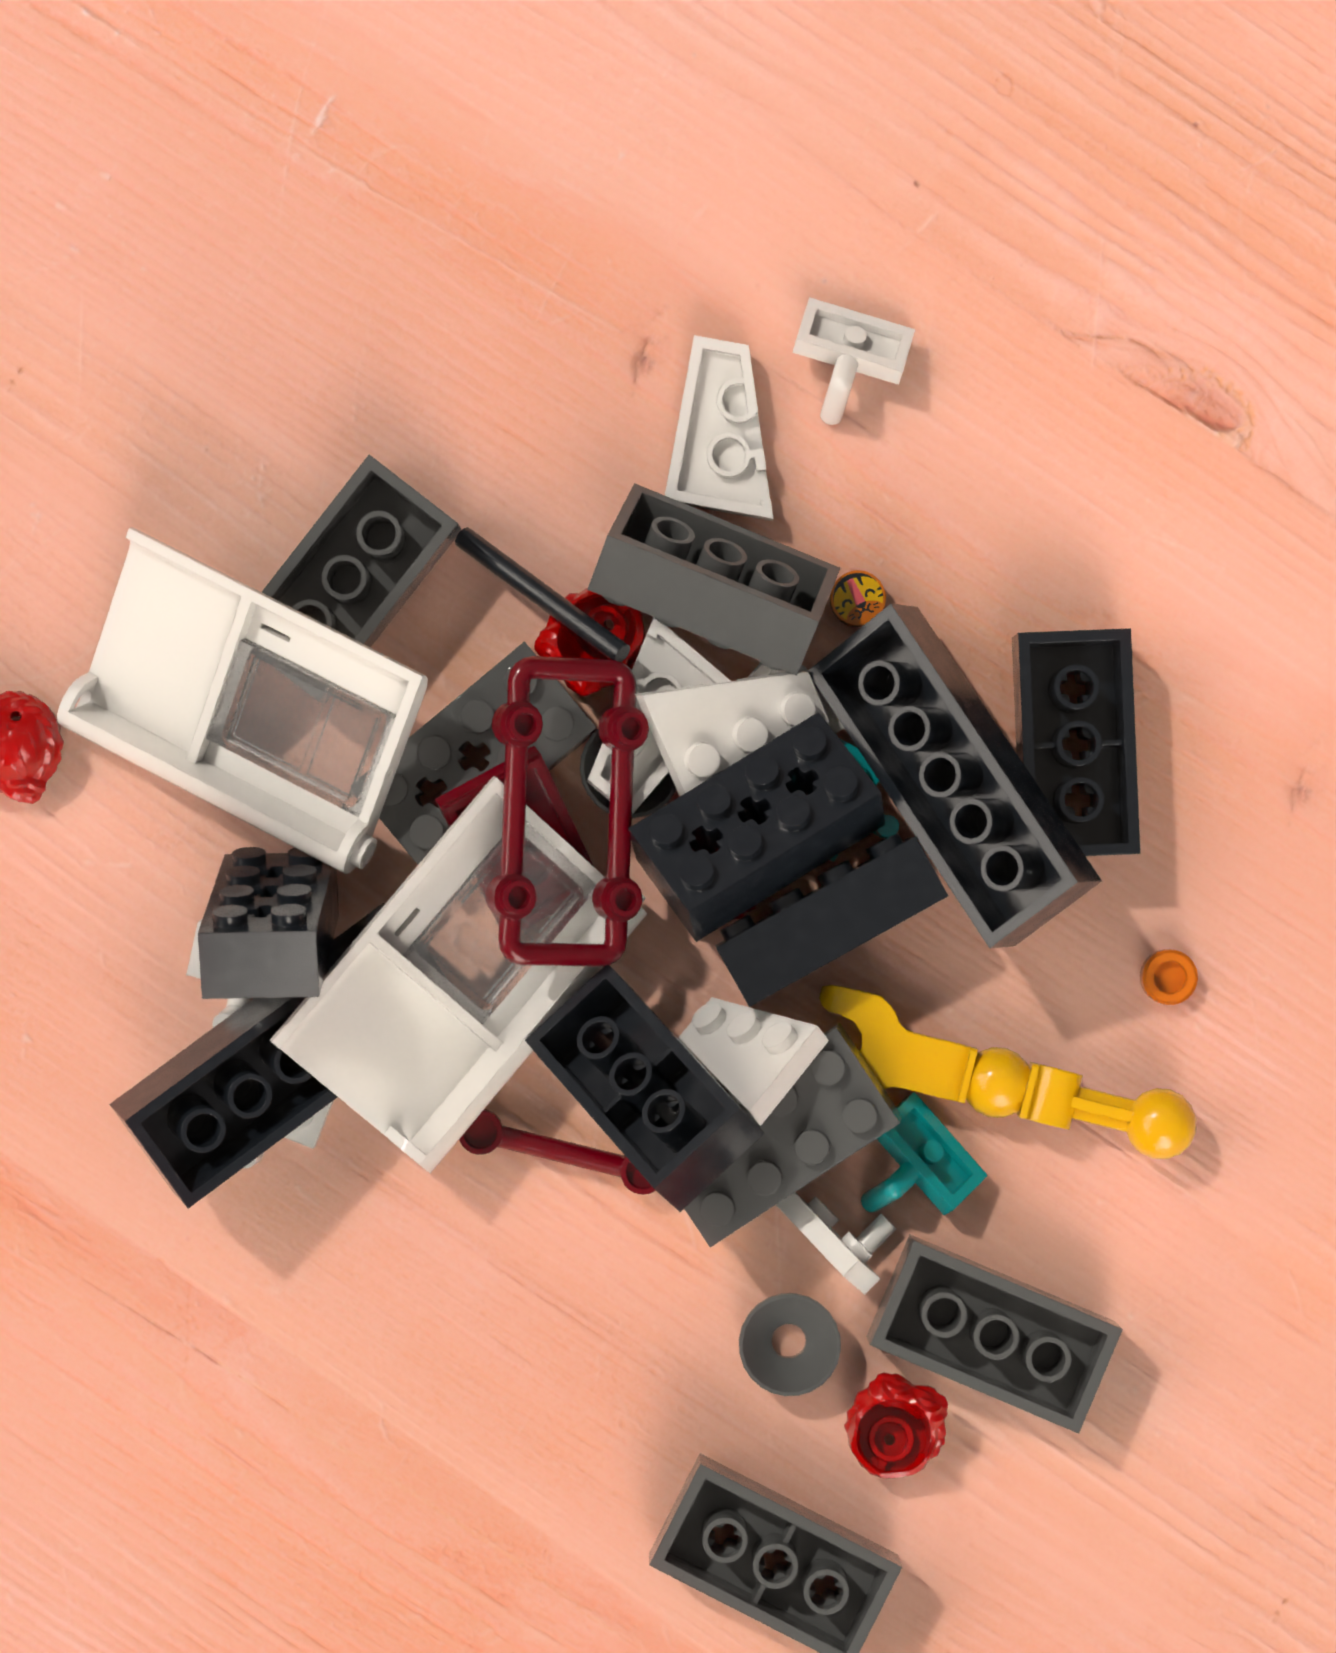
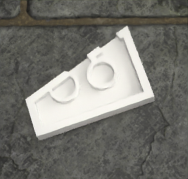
(718, 434)
(661, 665)
(720, 723)
(752, 1052)

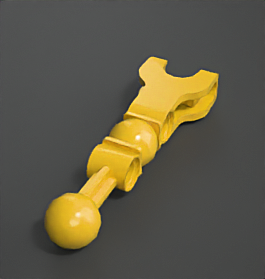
(1002, 1082)

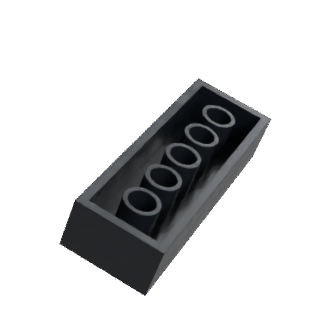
(953, 776)
(226, 1095)

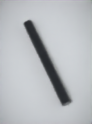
(542, 595)

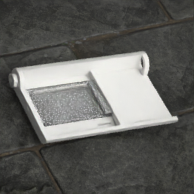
(245, 718)
(427, 1010)

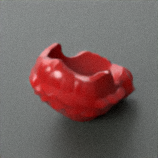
(560, 641)
(27, 746)
(907, 1413)

